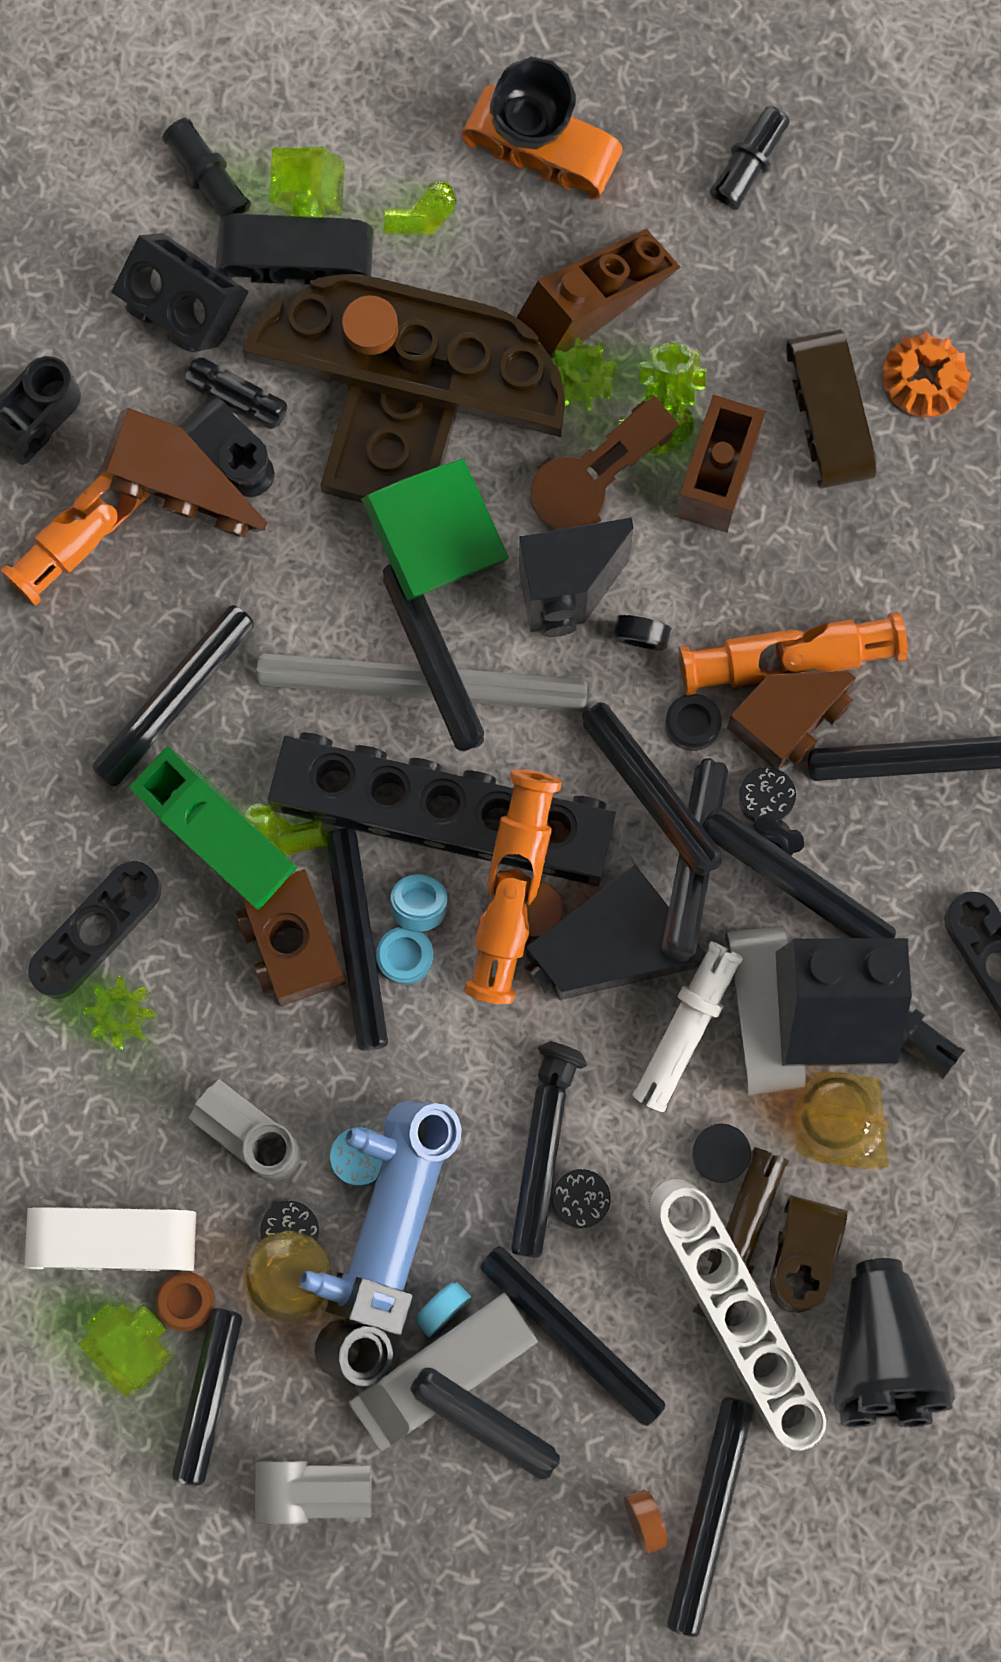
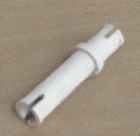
(697, 1007)

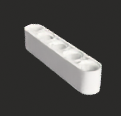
(753, 1337)

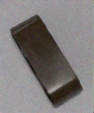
(833, 407)

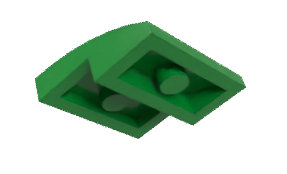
(435, 528)

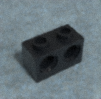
(182, 282)

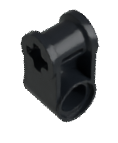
(35, 414)
(228, 443)

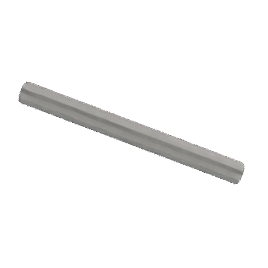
(410, 682)

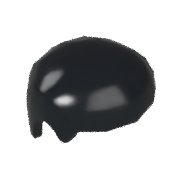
(532, 103)

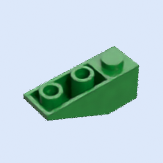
(213, 826)

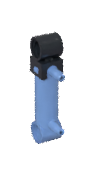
(373, 1288)

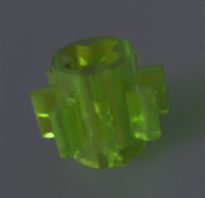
(593, 361)
(672, 374)
(135, 1010)

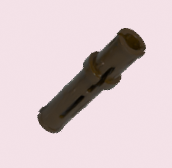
(750, 1211)

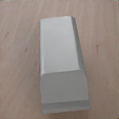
(463, 1355)

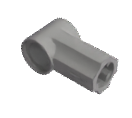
(243, 1130)
(303, 1491)

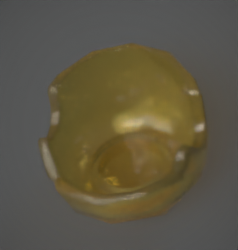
(275, 1271)

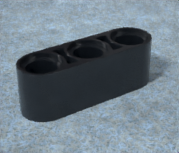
(292, 247)

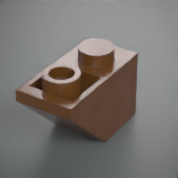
(787, 709)

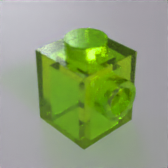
(307, 181)
(126, 1346)

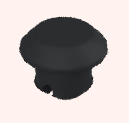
(559, 1061)

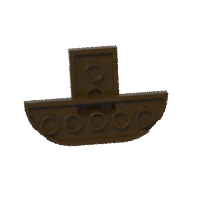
(406, 399)

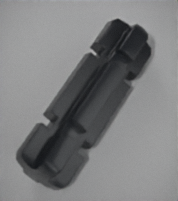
(236, 392)

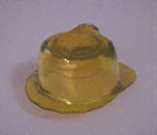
(842, 1121)

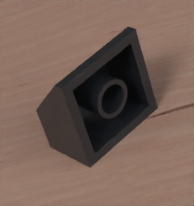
(570, 572)
(843, 1000)

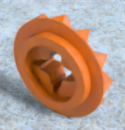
(920, 396)

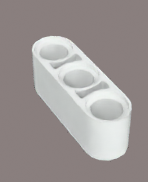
(110, 1239)

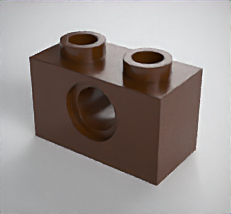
(720, 463)
(309, 968)

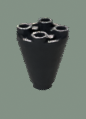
(889, 1352)

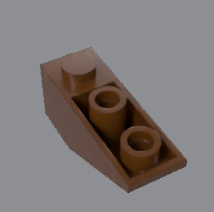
(595, 290)
(168, 464)

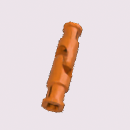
(68, 539)
(823, 648)
(504, 925)

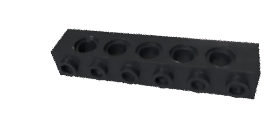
(307, 759)

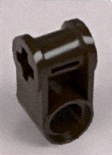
(810, 1245)

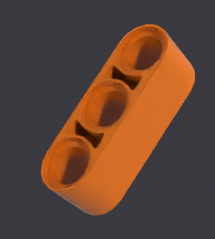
(578, 158)

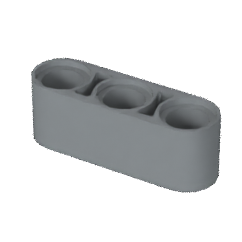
(756, 995)

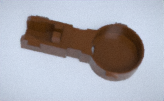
(566, 492)

